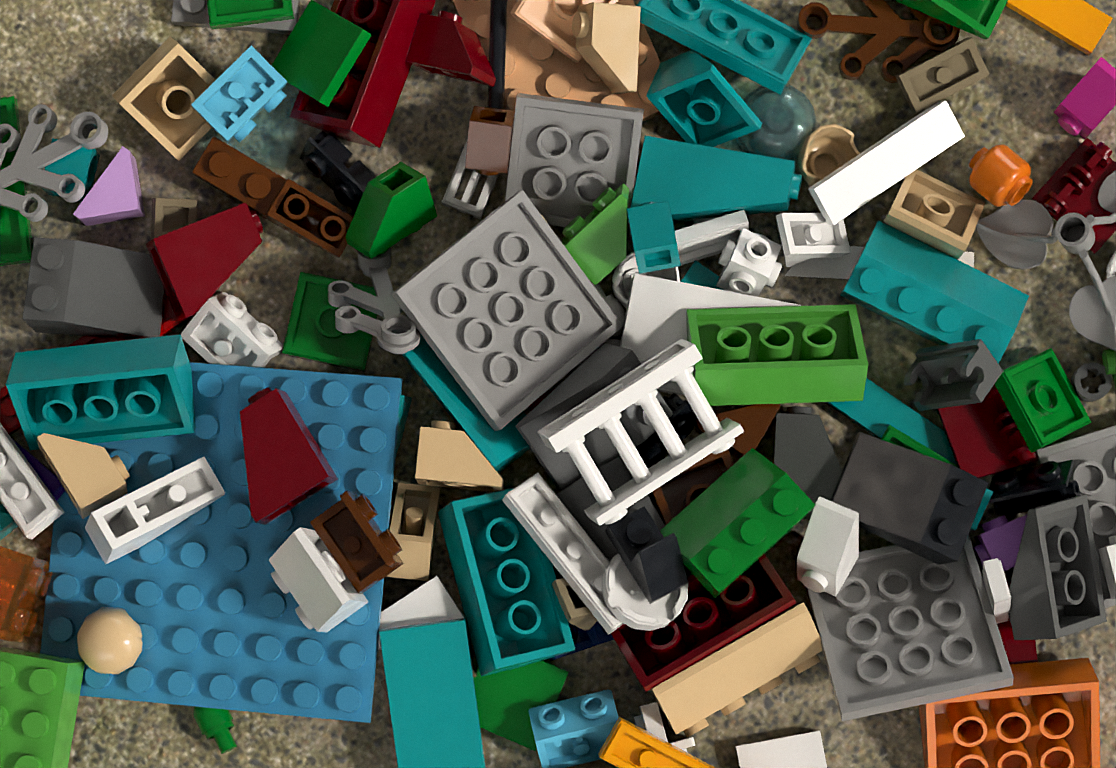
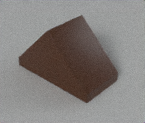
(754, 421)

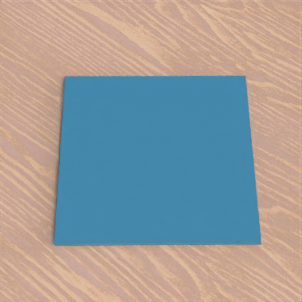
(205, 588)

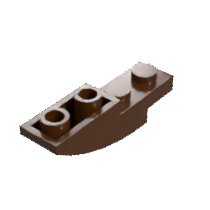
(274, 197)

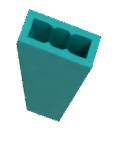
(712, 180)

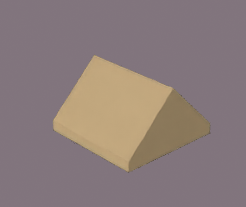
(935, 213)

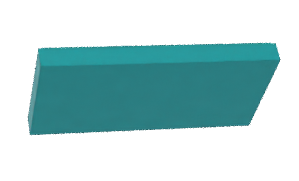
(731, 36)
(432, 695)

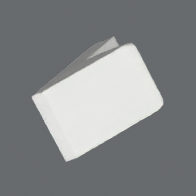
(810, 237)

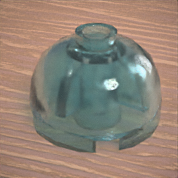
(785, 123)

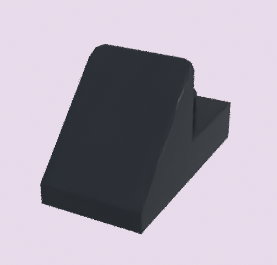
(648, 555)

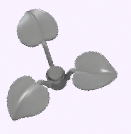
(1019, 240)

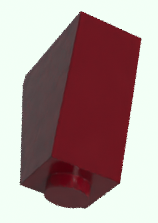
(203, 256)
(280, 456)

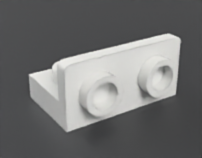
(230, 335)

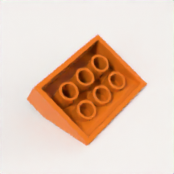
(1037, 723)

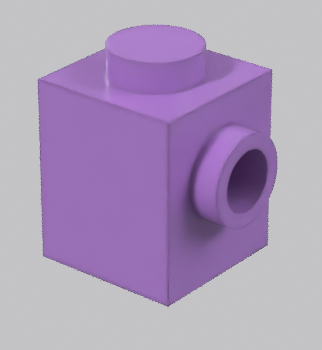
(1000, 541)

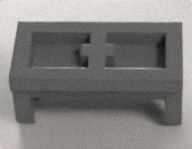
(953, 374)

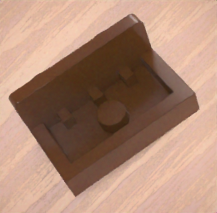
(357, 541)

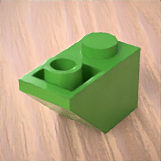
(602, 237)

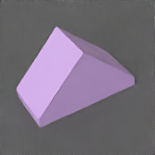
(115, 193)

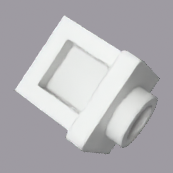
(652, 722)

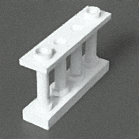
(604, 411)

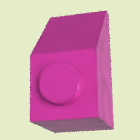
(1089, 100)

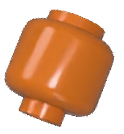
(1000, 175)

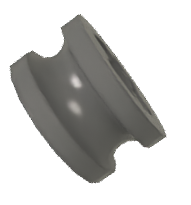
(1100, 391)

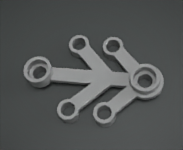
(29, 162)
(396, 331)

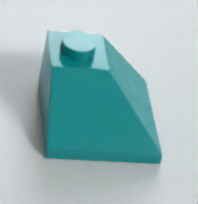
(700, 101)

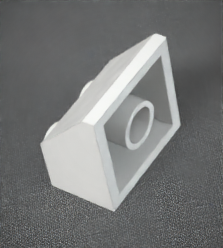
(315, 581)

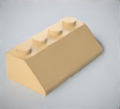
(738, 669)

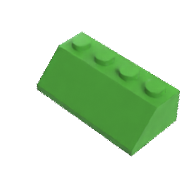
(778, 354)

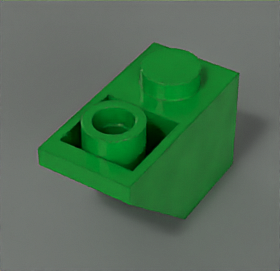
(390, 210)

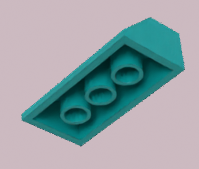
(933, 292)
(104, 391)
(499, 446)
(503, 585)

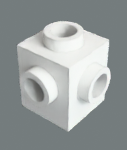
(749, 264)

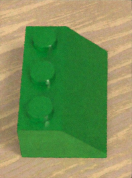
(737, 520)

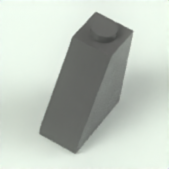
(806, 453)

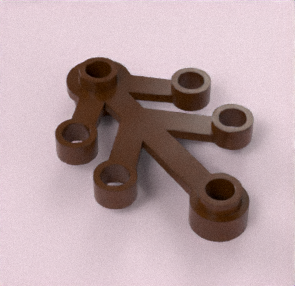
(886, 28)

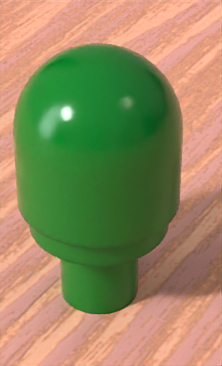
(216, 724)

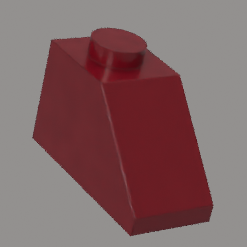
(449, 49)

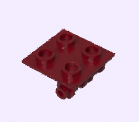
(1077, 185)
(985, 436)

